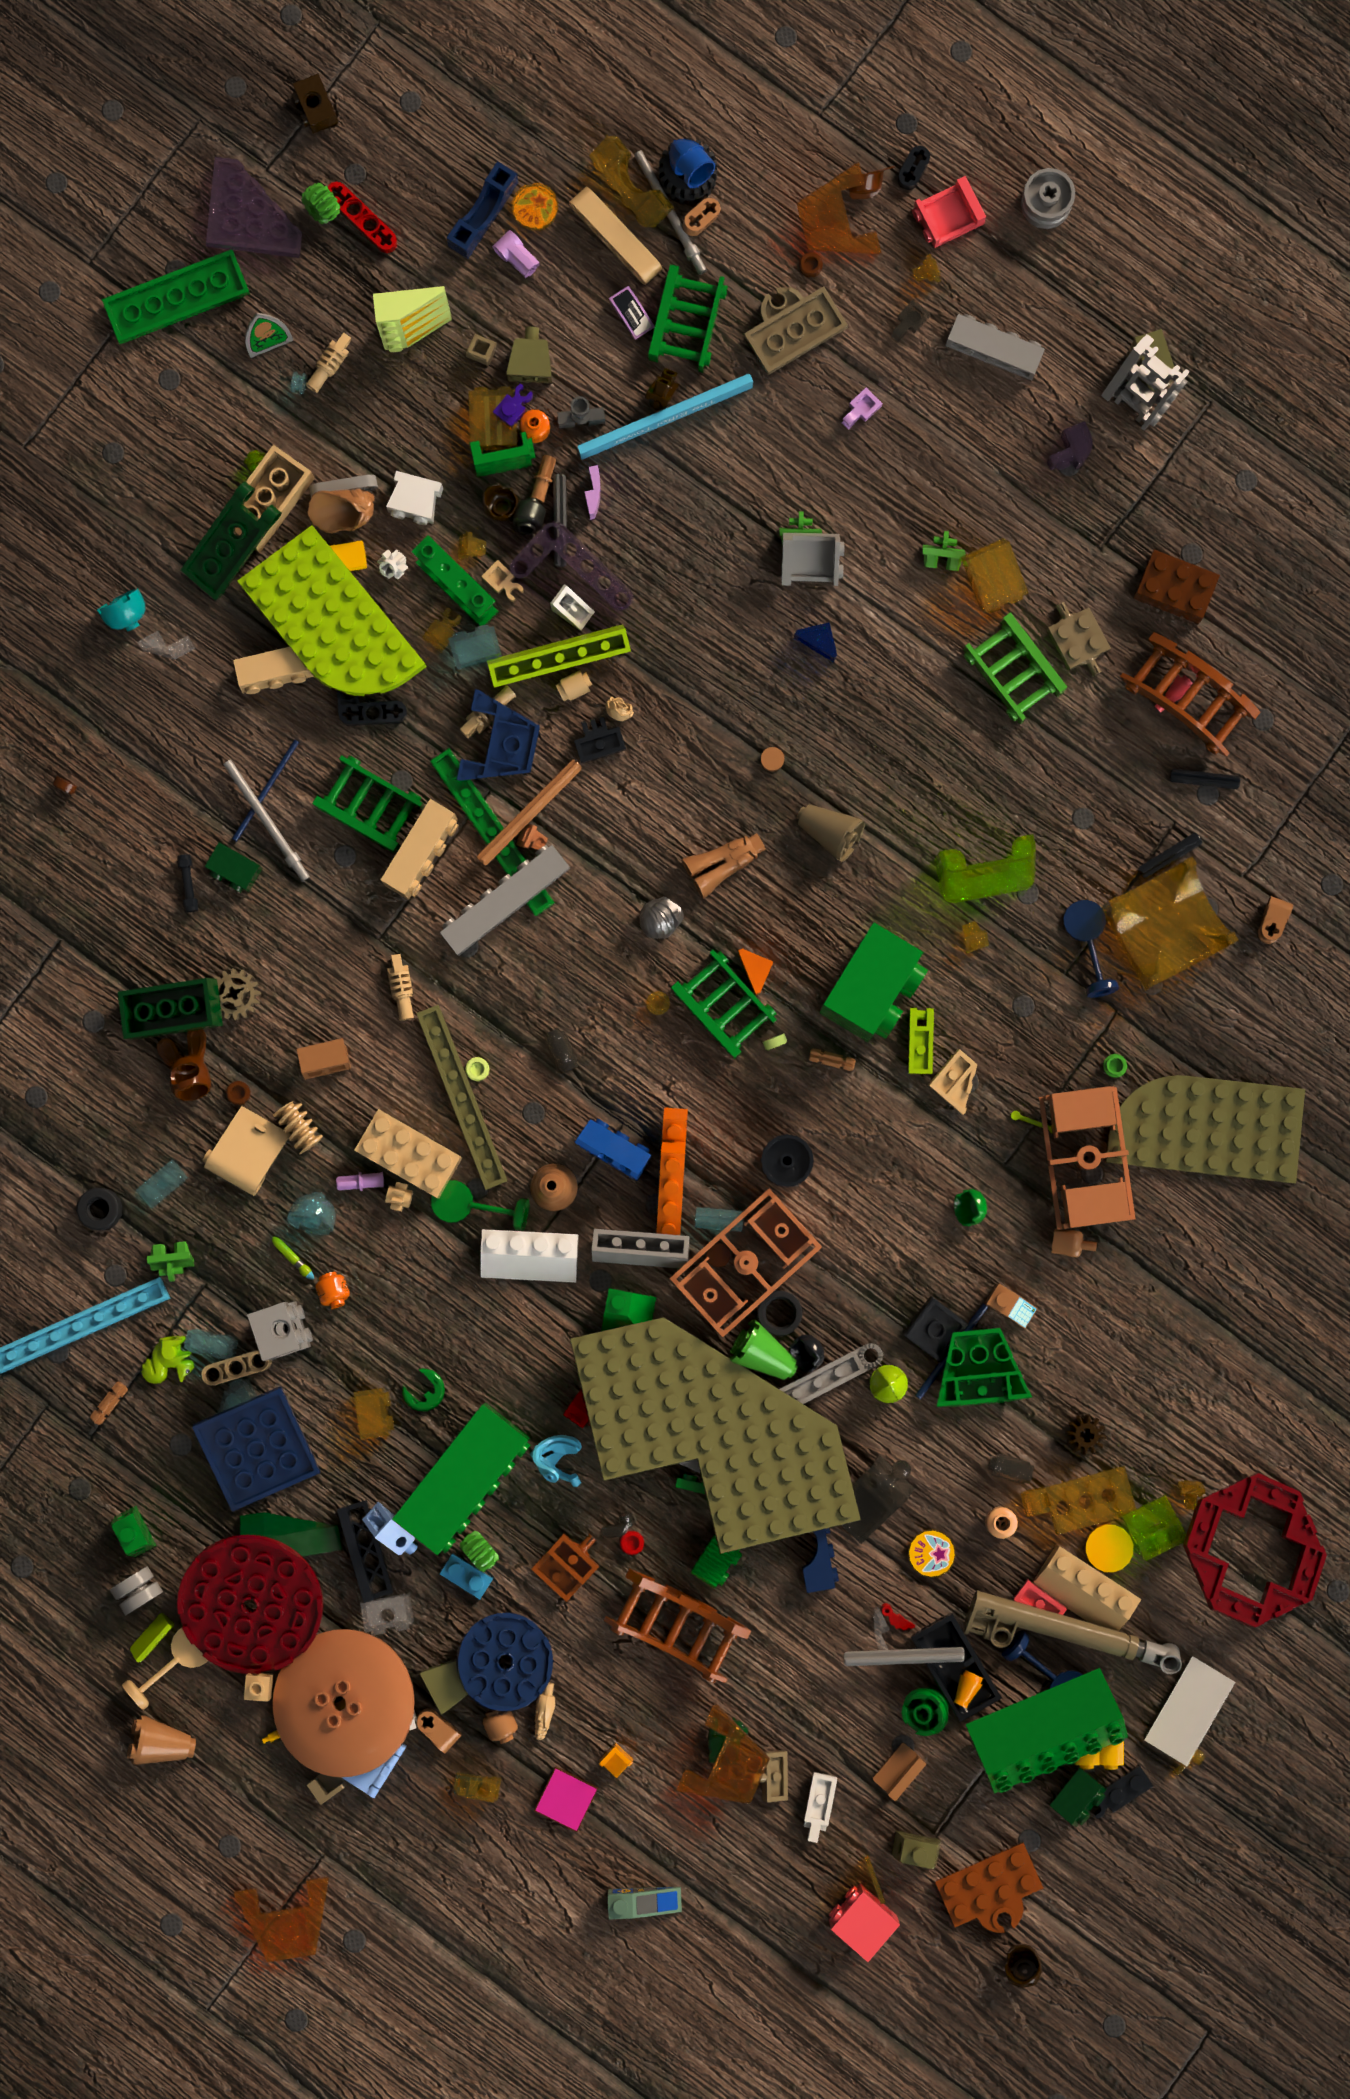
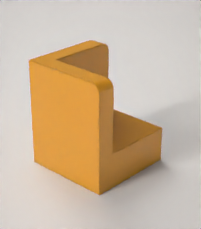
(616, 1760)

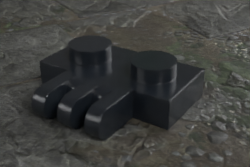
(599, 741)

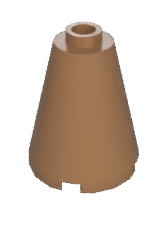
(565, 1189)

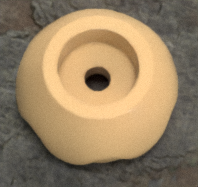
(618, 709)

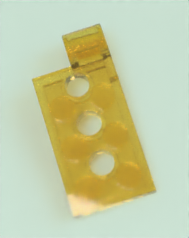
(1047, 1497)

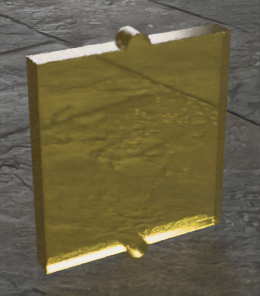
(874, 1879)

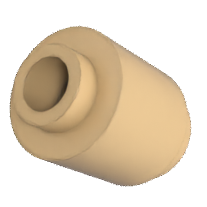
(574, 686)

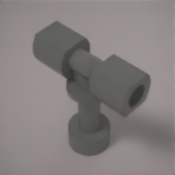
(580, 414)

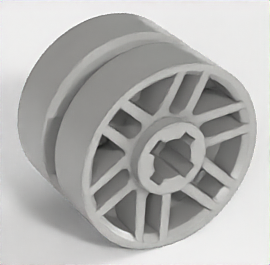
(136, 1590)

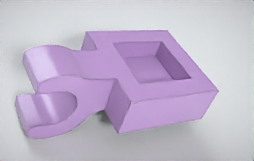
(862, 407)

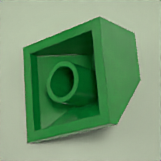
(627, 1309)

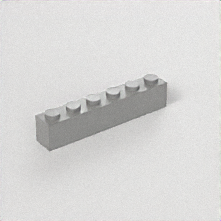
(505, 899)

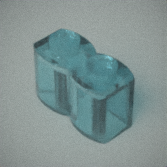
(204, 1341)

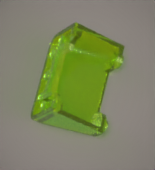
(989, 878)

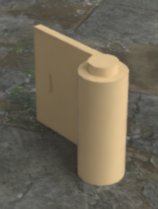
(245, 1153)

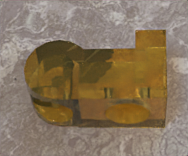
(477, 1787)

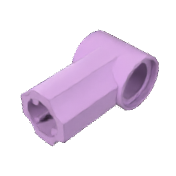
(511, 249)

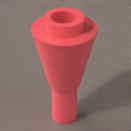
(1176, 690)

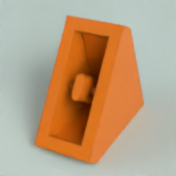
(756, 969)

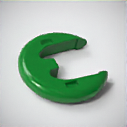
(433, 1400)

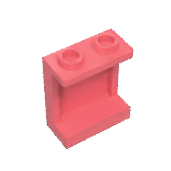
(949, 213)

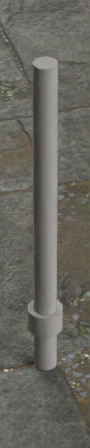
(691, 251)
(292, 858)

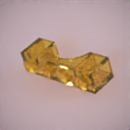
(612, 160)

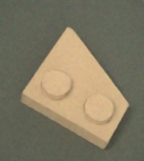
(955, 1080)

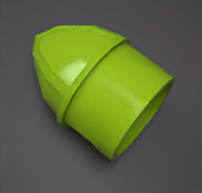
(888, 1384)

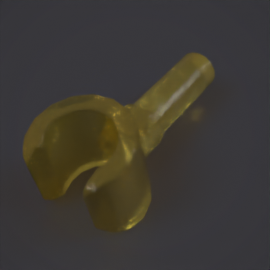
(1197, 1759)

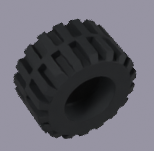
(676, 187)

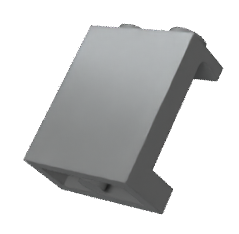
(811, 558)

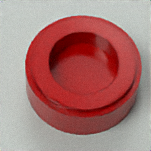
(632, 1542)

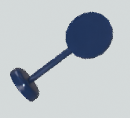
(1085, 922)
(1017, 1648)

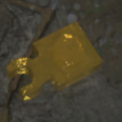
(439, 632)

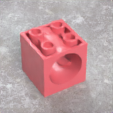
(863, 1922)

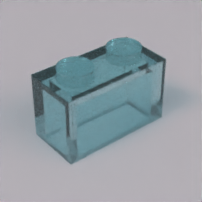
(474, 647)

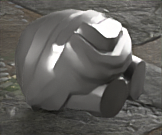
(660, 918)

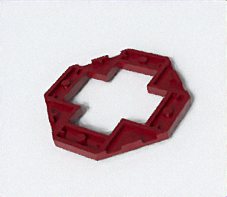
(1211, 1570)

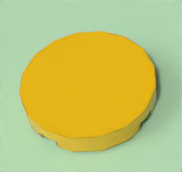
(1109, 1548)

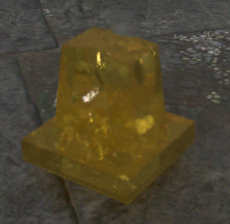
(928, 270)
(470, 546)
(974, 937)
(1191, 1491)

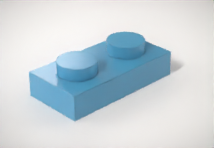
(466, 1576)

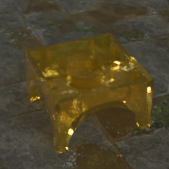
(1167, 924)

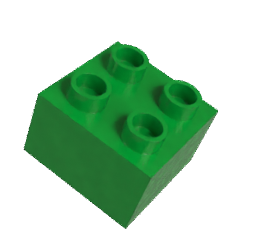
(871, 983)

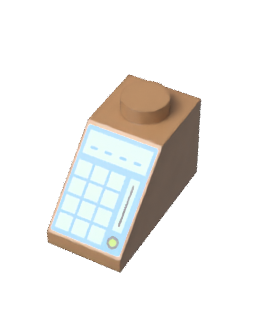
(1010, 1305)

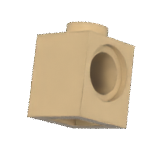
(258, 1687)

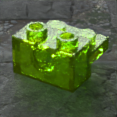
(1159, 1537)

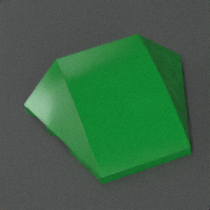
(980, 1371)

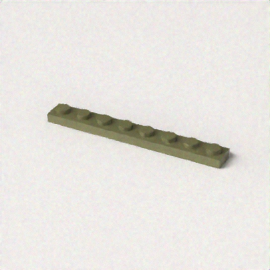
(462, 1097)

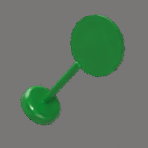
(457, 1203)

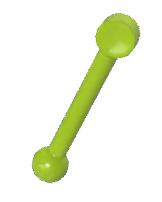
(1015, 1115)

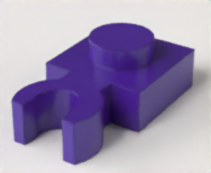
(511, 409)

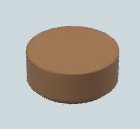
(772, 759)

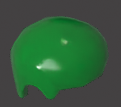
(970, 1207)

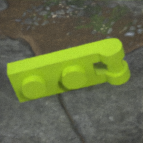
(921, 1042)

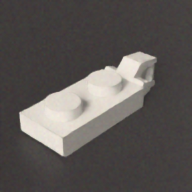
(819, 1804)

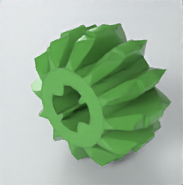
(320, 203)
(479, 1551)

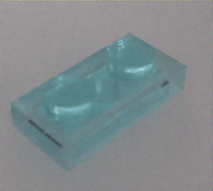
(162, 1183)

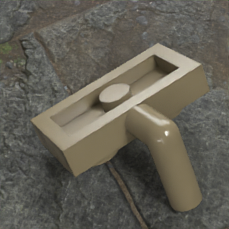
(775, 1777)

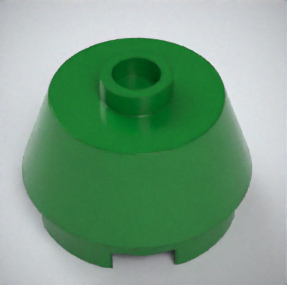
(925, 1711)

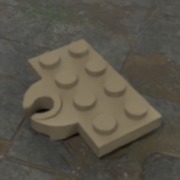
(793, 327)

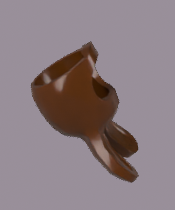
(188, 1074)

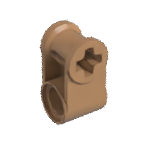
(1274, 916)
(441, 1733)

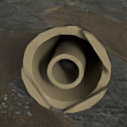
(831, 829)

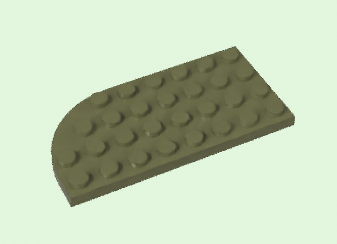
(1212, 1128)

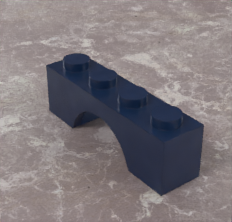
(494, 195)
(819, 1572)

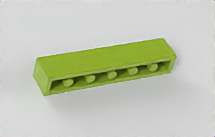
(558, 655)

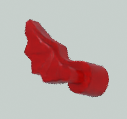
(896, 1619)

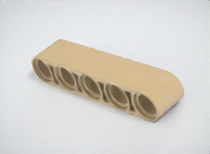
(615, 235)

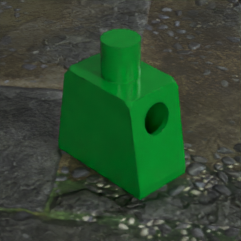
(132, 1532)

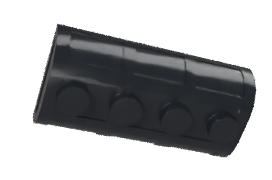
(947, 1634)

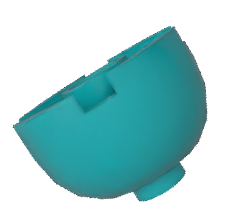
(124, 611)

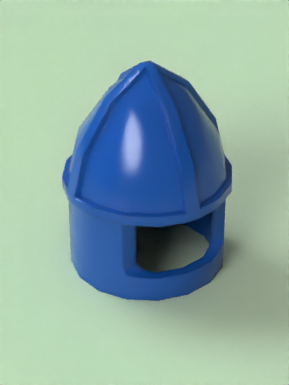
(692, 161)

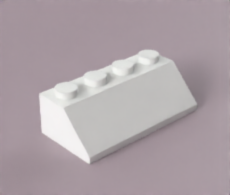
(529, 1255)

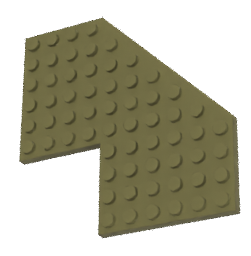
(672, 1399)

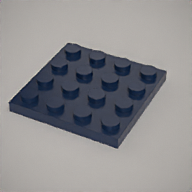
(256, 1448)

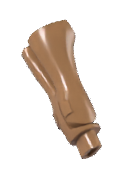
(734, 855)

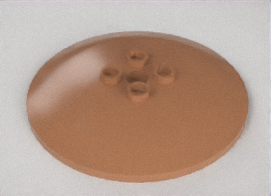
(376, 1708)

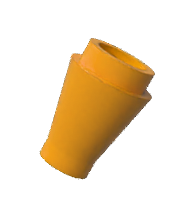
(967, 1688)

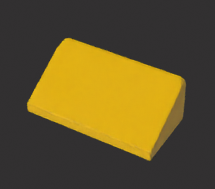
(351, 554)

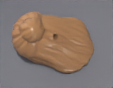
(341, 509)

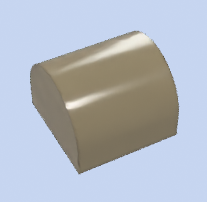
(481, 350)

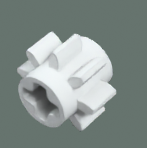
(392, 564)

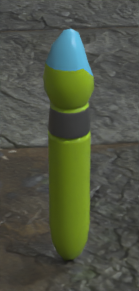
(293, 1258)

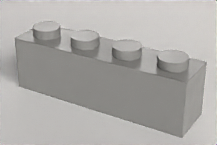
(995, 347)
(640, 1248)

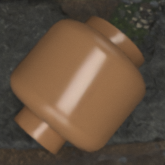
(500, 1725)

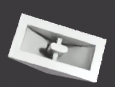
(571, 608)

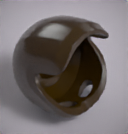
(1021, 1958)

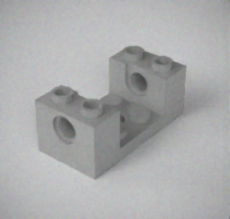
(270, 1333)

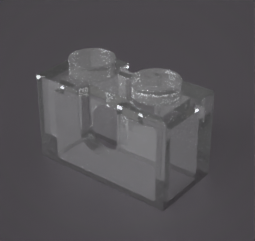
(398, 1604)

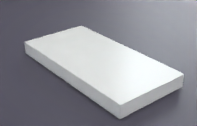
(1189, 1711)

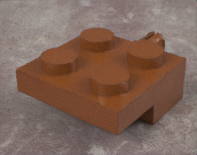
(566, 1566)

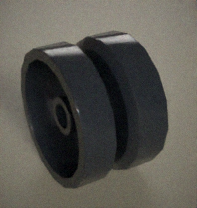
(797, 1151)

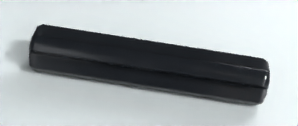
(1204, 779)
(1170, 855)

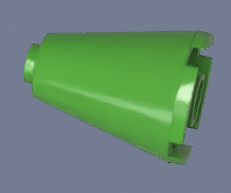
(762, 1352)

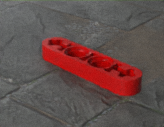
(364, 215)

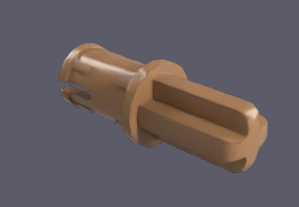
(543, 478)

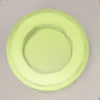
(775, 1042)
(477, 1069)

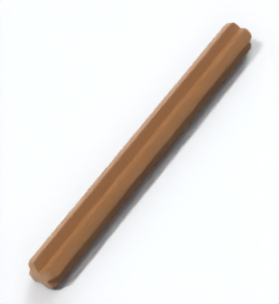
(515, 826)

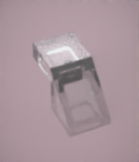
(156, 644)

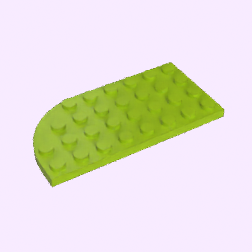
(330, 618)

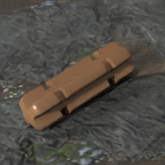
(832, 1059)
(108, 1403)

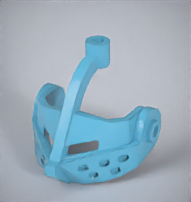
(560, 1446)

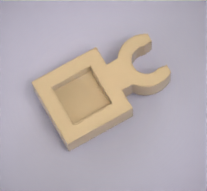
(500, 579)

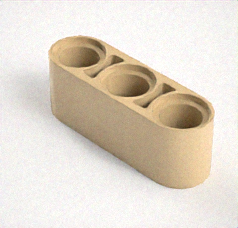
(226, 1373)

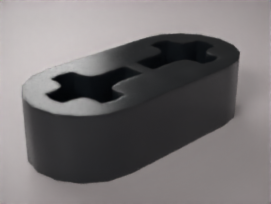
(918, 170)

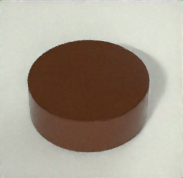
(810, 264)
(64, 785)
(238, 1092)
(718, 1255)

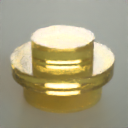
(658, 1003)

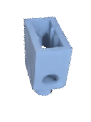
(388, 1531)

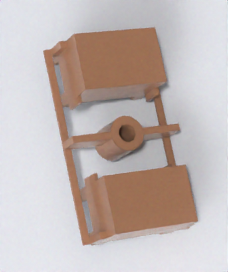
(1085, 1111)
(778, 1230)

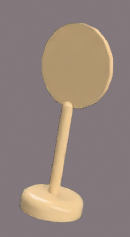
(183, 1653)

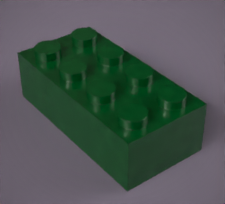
(170, 1008)

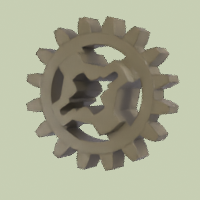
(244, 989)

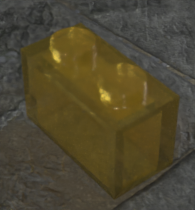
(373, 1413)

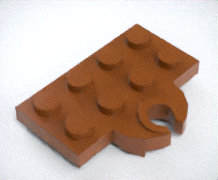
(990, 1888)

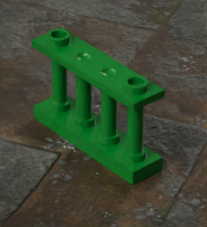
(665, 325)
(455, 581)
(348, 815)
(701, 1008)

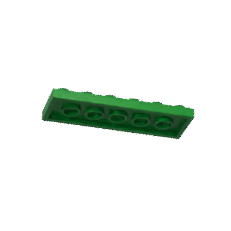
(175, 296)

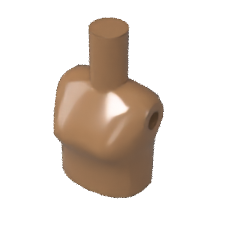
(1071, 1243)

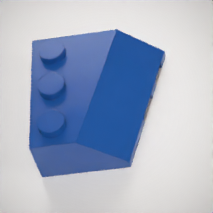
(614, 1148)

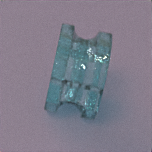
(298, 382)

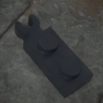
(1124, 1790)

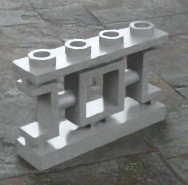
(1155, 374)

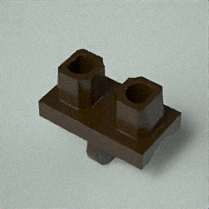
(662, 390)

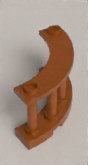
(1205, 675)
(687, 1606)

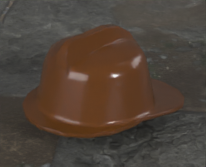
(871, 185)

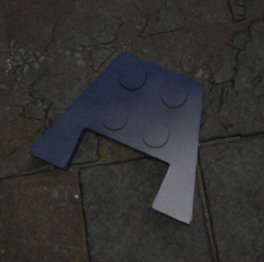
(510, 742)

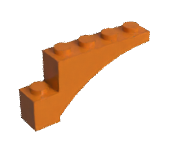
(672, 1171)

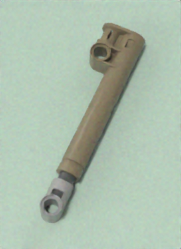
(994, 1614)

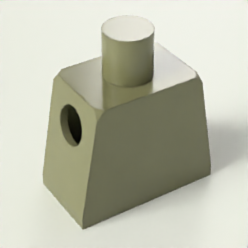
(530, 359)
(444, 1685)
(916, 1849)

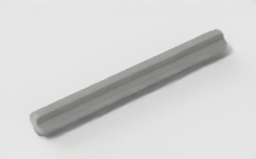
(904, 1656)

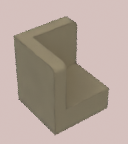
(325, 1787)

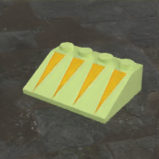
(410, 315)

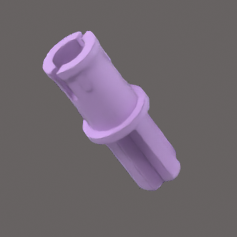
(360, 1181)

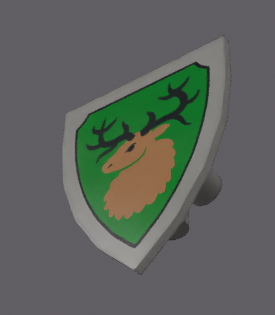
(265, 334)

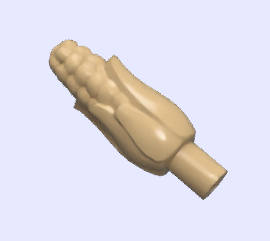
(544, 1710)

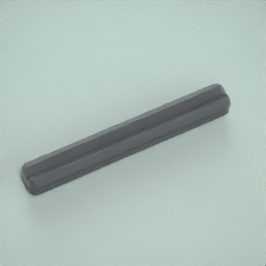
(559, 507)

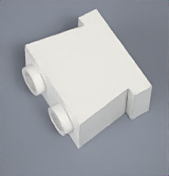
(414, 498)

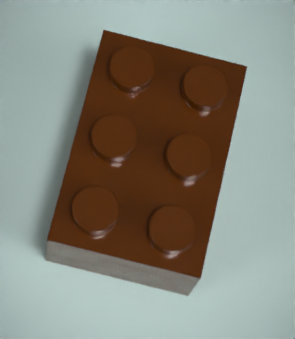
(1176, 586)

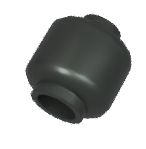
(529, 516)

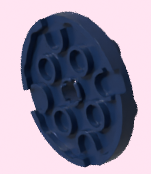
(479, 1665)

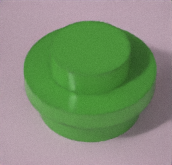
(1115, 1065)

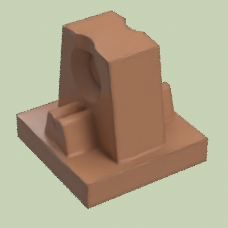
(531, 838)

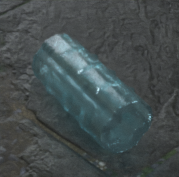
(717, 1218)

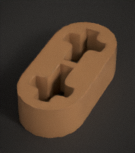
(704, 220)

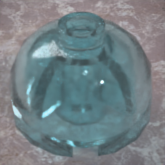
(313, 1213)

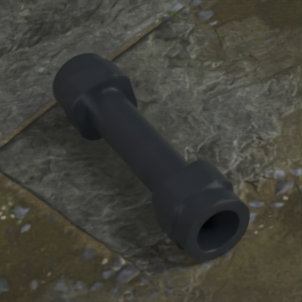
(185, 863)

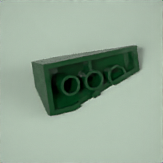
(299, 1534)

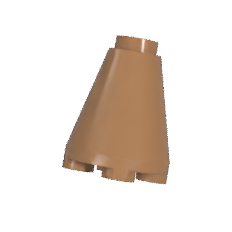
(158, 1742)

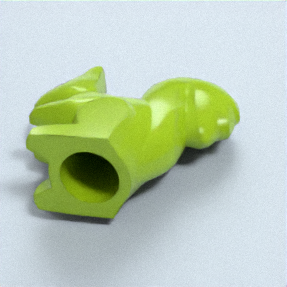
(167, 1355)

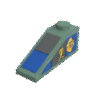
(643, 1902)

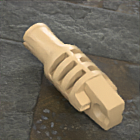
(329, 362)
(479, 721)
(401, 987)

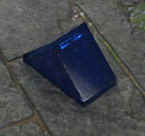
(819, 639)

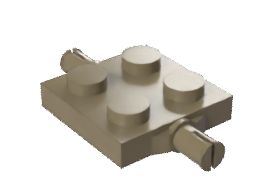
(1078, 639)

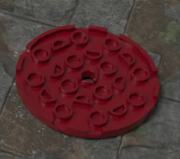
(243, 1570)

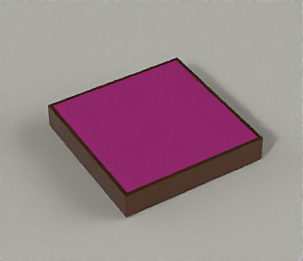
(566, 1799)

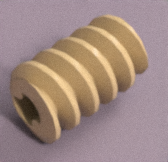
(297, 1125)

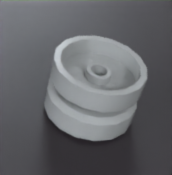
(1047, 198)

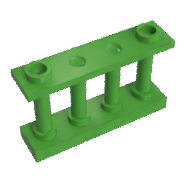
(1038, 665)

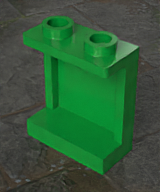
(503, 460)

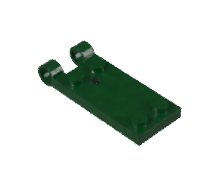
(224, 552)

